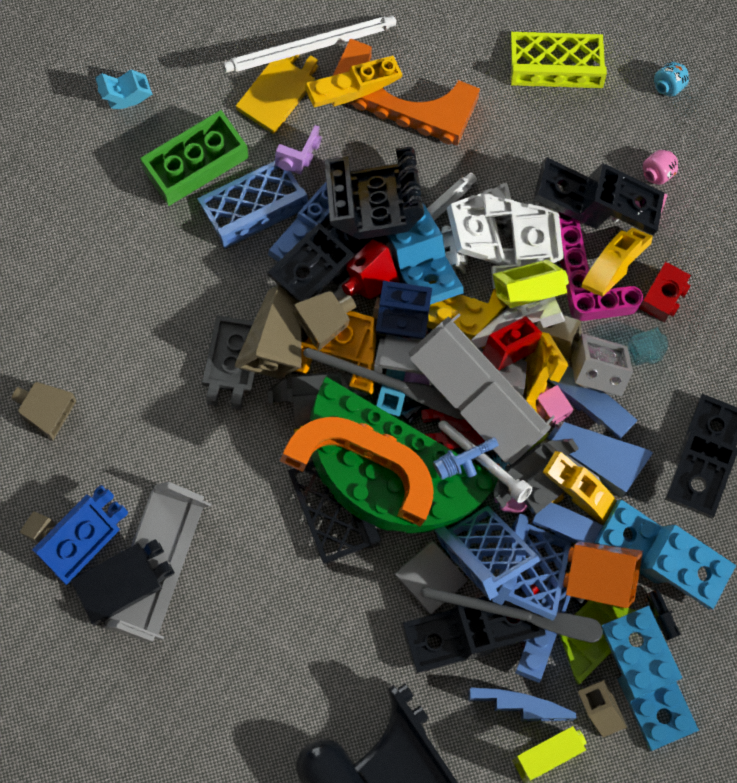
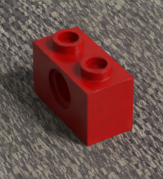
(669, 279)
(512, 343)

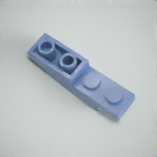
(313, 212)
(537, 651)

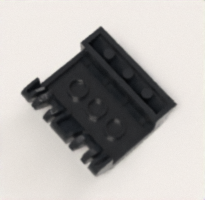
(376, 198)

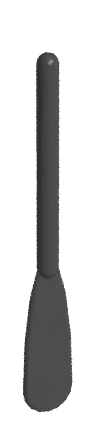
(422, 393)
(565, 624)

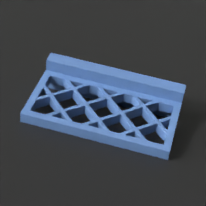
(258, 220)
(470, 559)
(531, 602)

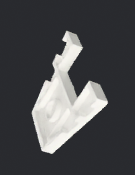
(534, 231)
(479, 234)
(545, 311)

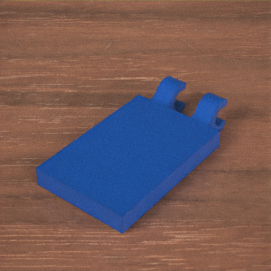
(80, 534)

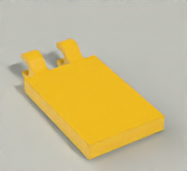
(277, 92)

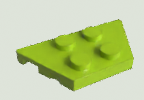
(585, 655)

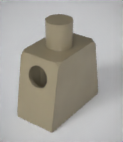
(323, 317)
(564, 334)
(44, 407)

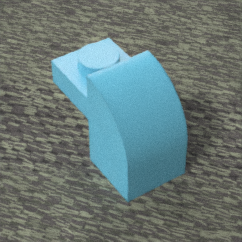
(124, 91)
(392, 399)

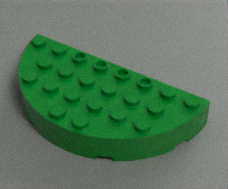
(377, 492)

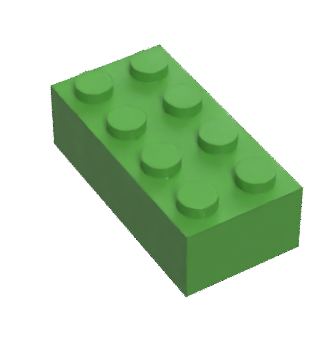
(194, 157)

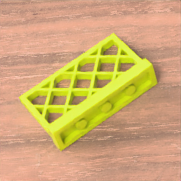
(558, 73)

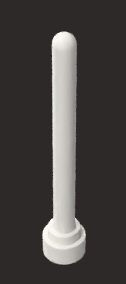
(519, 489)

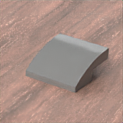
(432, 570)

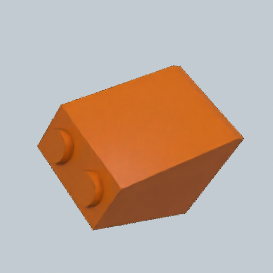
(603, 573)

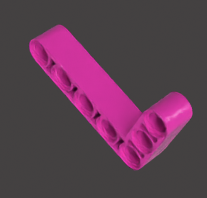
(578, 273)

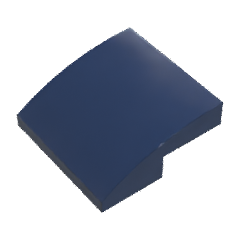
(403, 310)

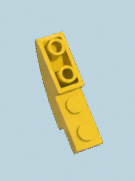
(356, 83)
(615, 259)
(582, 486)

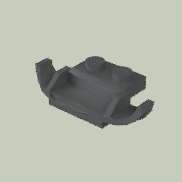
(303, 390)
(530, 469)

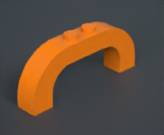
(372, 446)

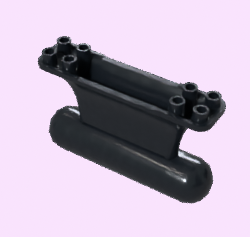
(398, 757)

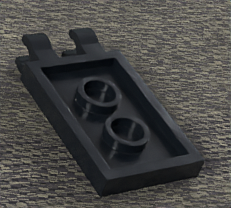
(121, 581)

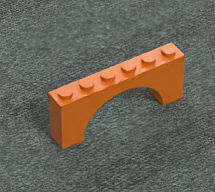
(440, 118)

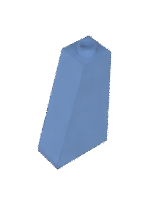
(608, 458)

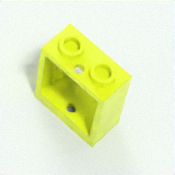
(530, 283)
(549, 754)

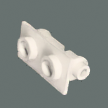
(456, 259)

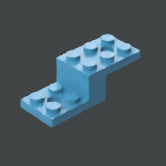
(422, 258)
(668, 554)
(649, 678)

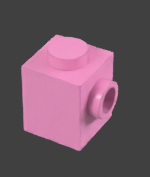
(553, 403)

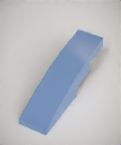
(596, 405)
(568, 524)
(531, 707)

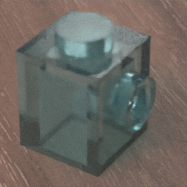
(648, 347)

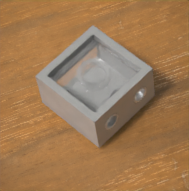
(601, 365)

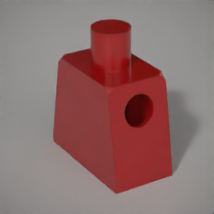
(369, 270)

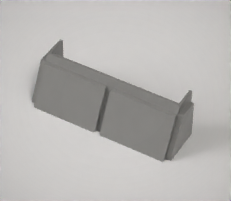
(394, 355)
(478, 390)
(171, 520)

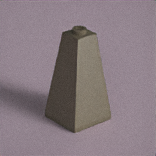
(274, 338)

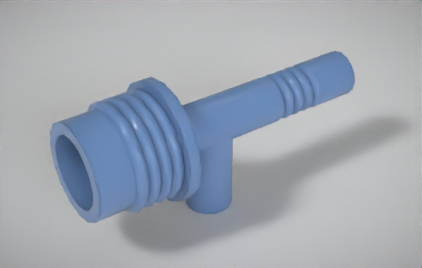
(450, 465)

